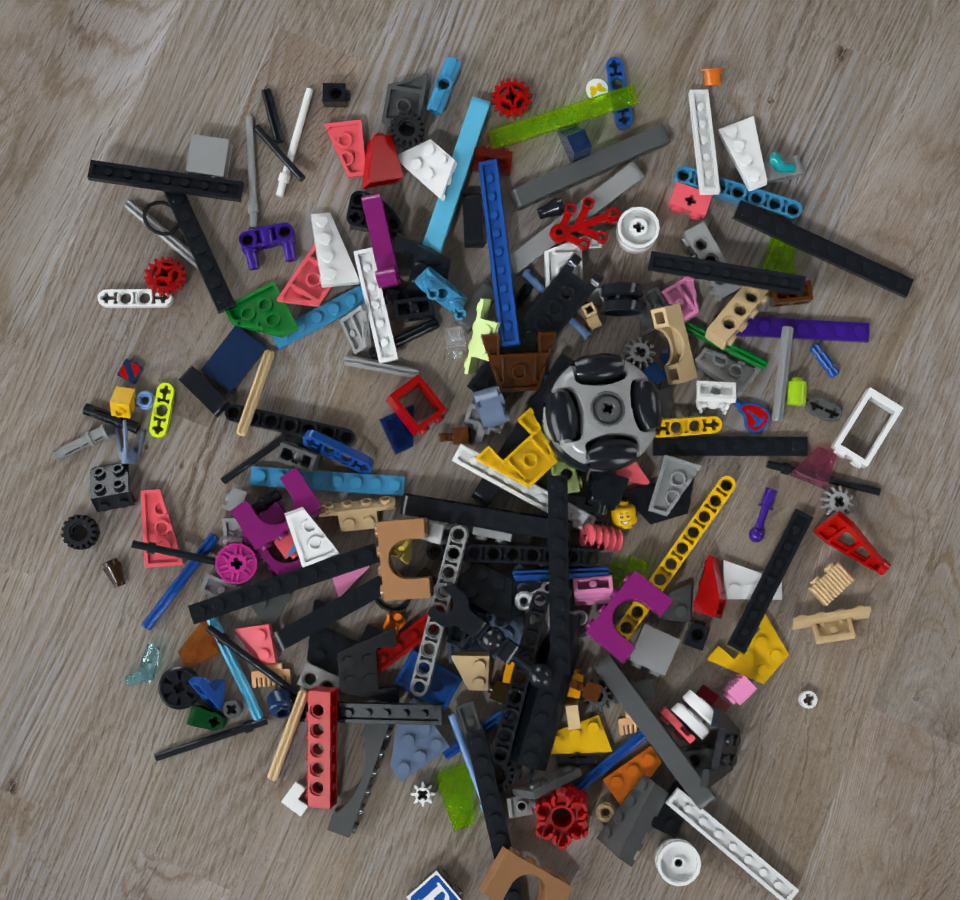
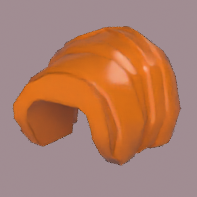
(395, 620)

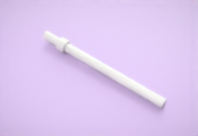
(284, 176)

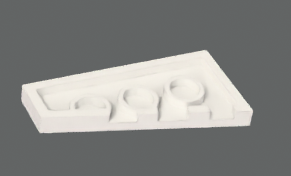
(332, 257)

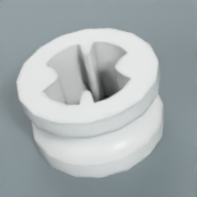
(813, 702)

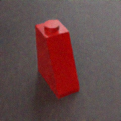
(381, 163)

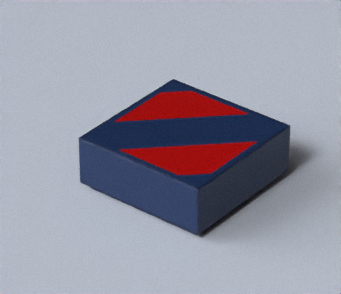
(130, 371)

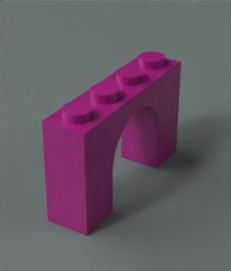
(273, 516)
(263, 534)
(635, 589)

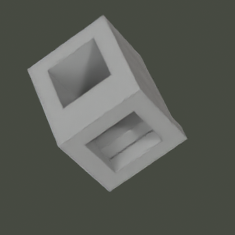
(235, 497)
(514, 811)

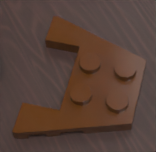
(518, 370)

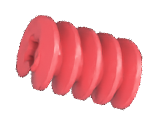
(601, 537)

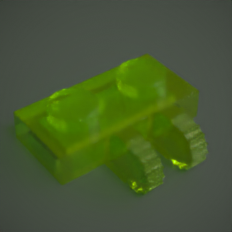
(634, 564)

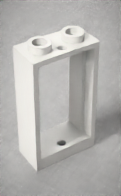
(884, 403)

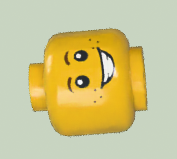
(624, 515)

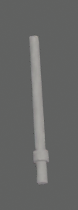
(253, 207)

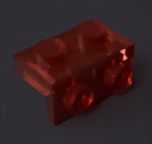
(503, 155)

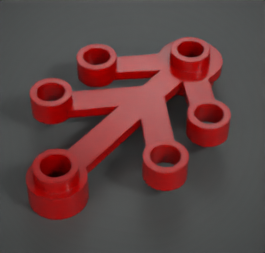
(582, 225)

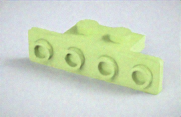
(480, 326)

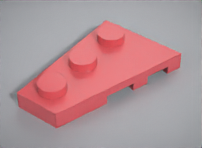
(349, 145)

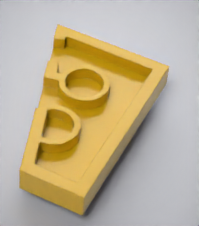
(587, 739)

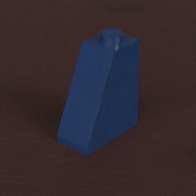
(575, 142)

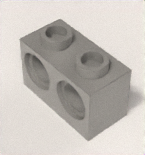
(321, 674)

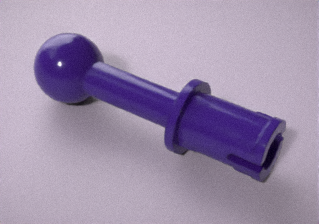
(756, 534)

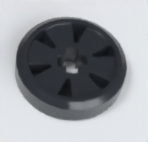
(168, 691)

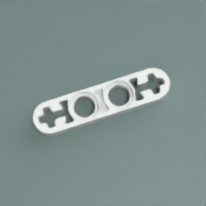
(135, 299)

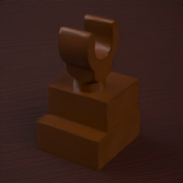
(460, 435)
(590, 691)

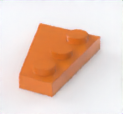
(625, 777)

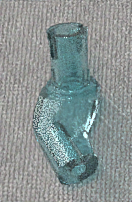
(148, 667)

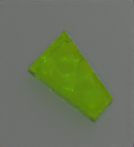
(779, 257)
(456, 792)

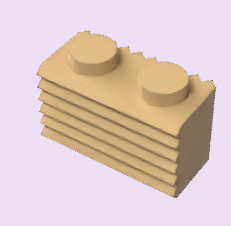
(830, 583)

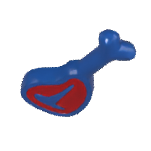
(754, 415)

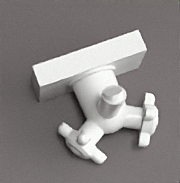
(715, 395)

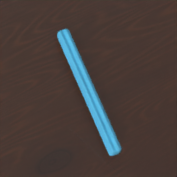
(238, 675)

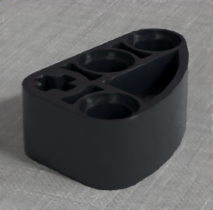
(361, 224)

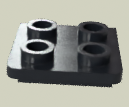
(110, 487)

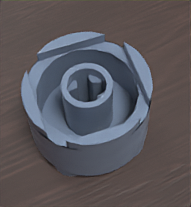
(490, 407)

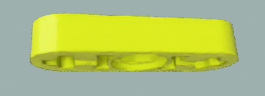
(169, 397)

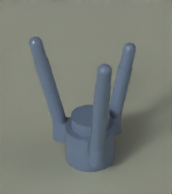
(127, 454)

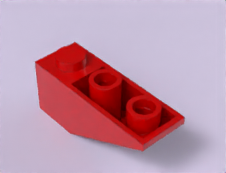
(711, 593)

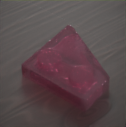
(816, 468)

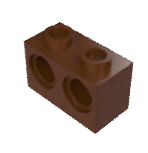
(782, 299)

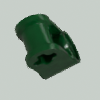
(203, 718)

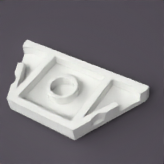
(430, 166)

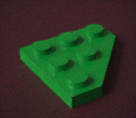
(263, 312)

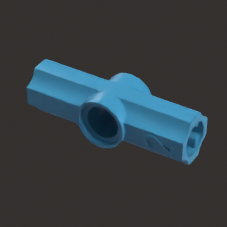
(440, 96)

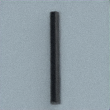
(279, 153)
(253, 459)

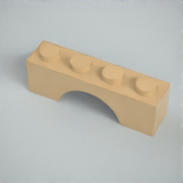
(680, 365)

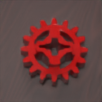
(519, 97)
(167, 268)

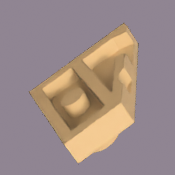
(473, 669)

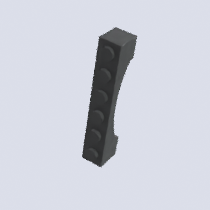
(344, 819)

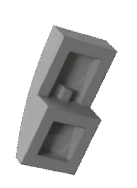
(231, 531)

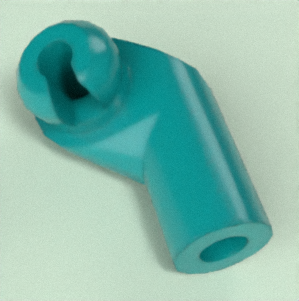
(779, 165)

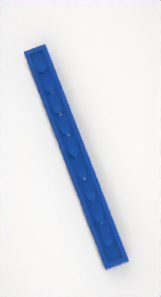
(499, 253)

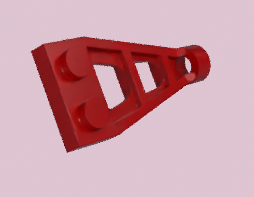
(837, 525)

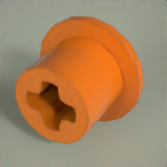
(712, 76)

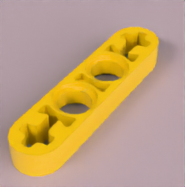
(684, 426)

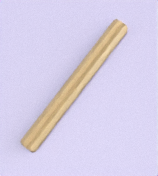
(255, 393)
(288, 735)

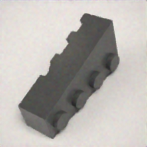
(633, 819)

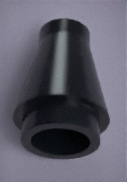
(551, 209)

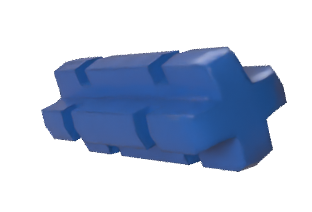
(824, 360)

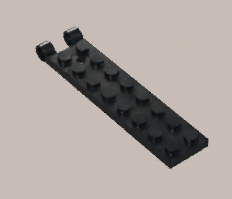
(548, 313)

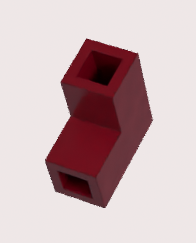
(712, 698)

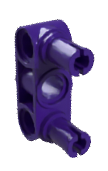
(266, 238)

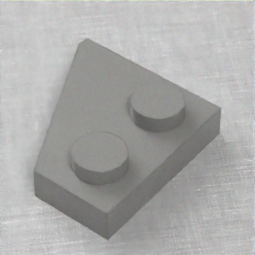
(357, 329)

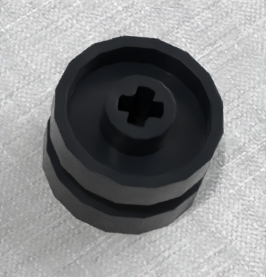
(622, 299)

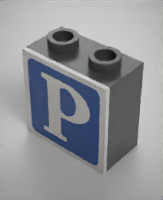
(435, 887)

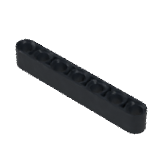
(282, 420)
(328, 614)

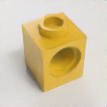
(123, 402)

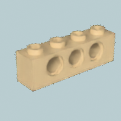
(722, 336)

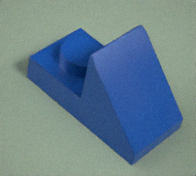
(209, 691)

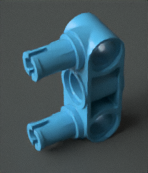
(450, 297)

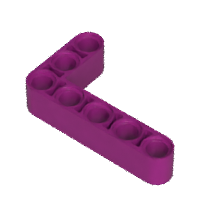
(388, 271)

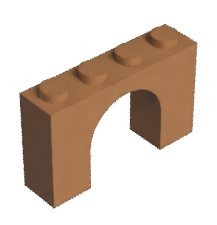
(395, 585)
(511, 865)

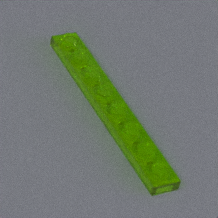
(563, 117)

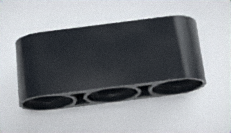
(472, 220)
(204, 391)

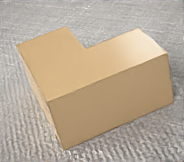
(590, 316)
(572, 713)

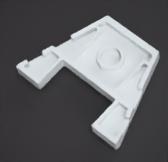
(558, 256)

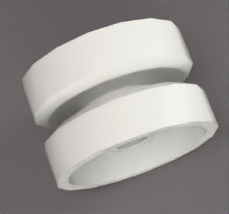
(641, 219)
(695, 714)
(674, 873)

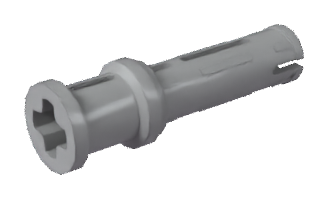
(90, 438)

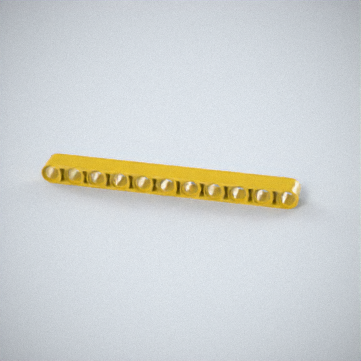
(677, 557)

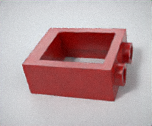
(394, 402)

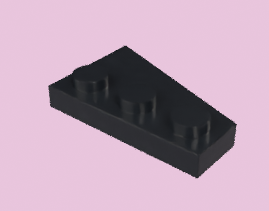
(667, 819)

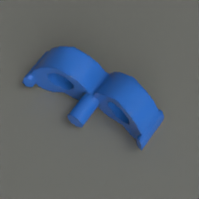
(664, 357)

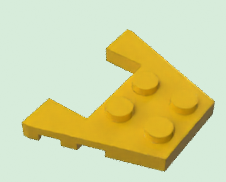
(528, 460)
(761, 658)

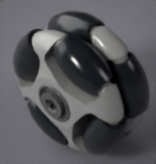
(594, 404)

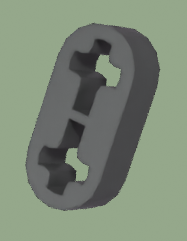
(825, 405)

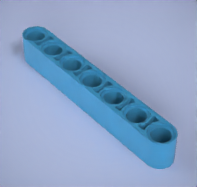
(730, 186)

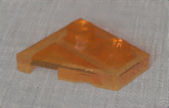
(199, 647)

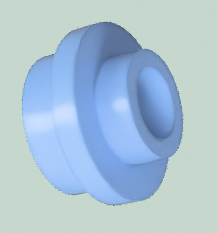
(139, 400)

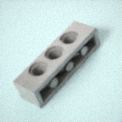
(701, 234)

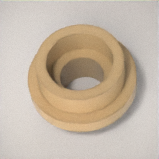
(605, 818)

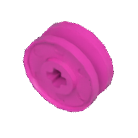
(242, 553)

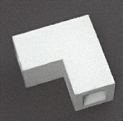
(293, 800)

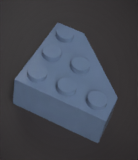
(415, 747)

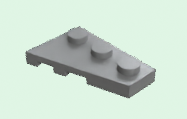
(671, 483)

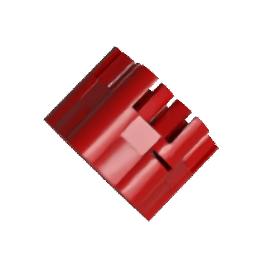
(559, 828)

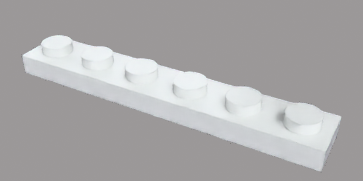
(704, 142)
(376, 306)

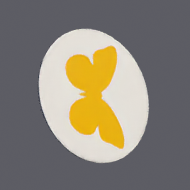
(596, 87)

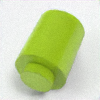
(796, 392)

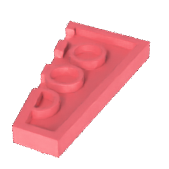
(158, 529)

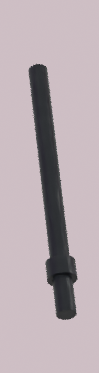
(786, 468)
(152, 548)
(223, 639)
(247, 727)

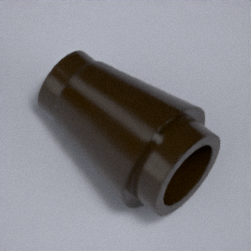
(114, 571)

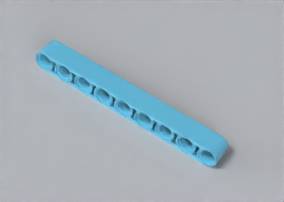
(463, 155)

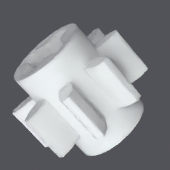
(423, 799)

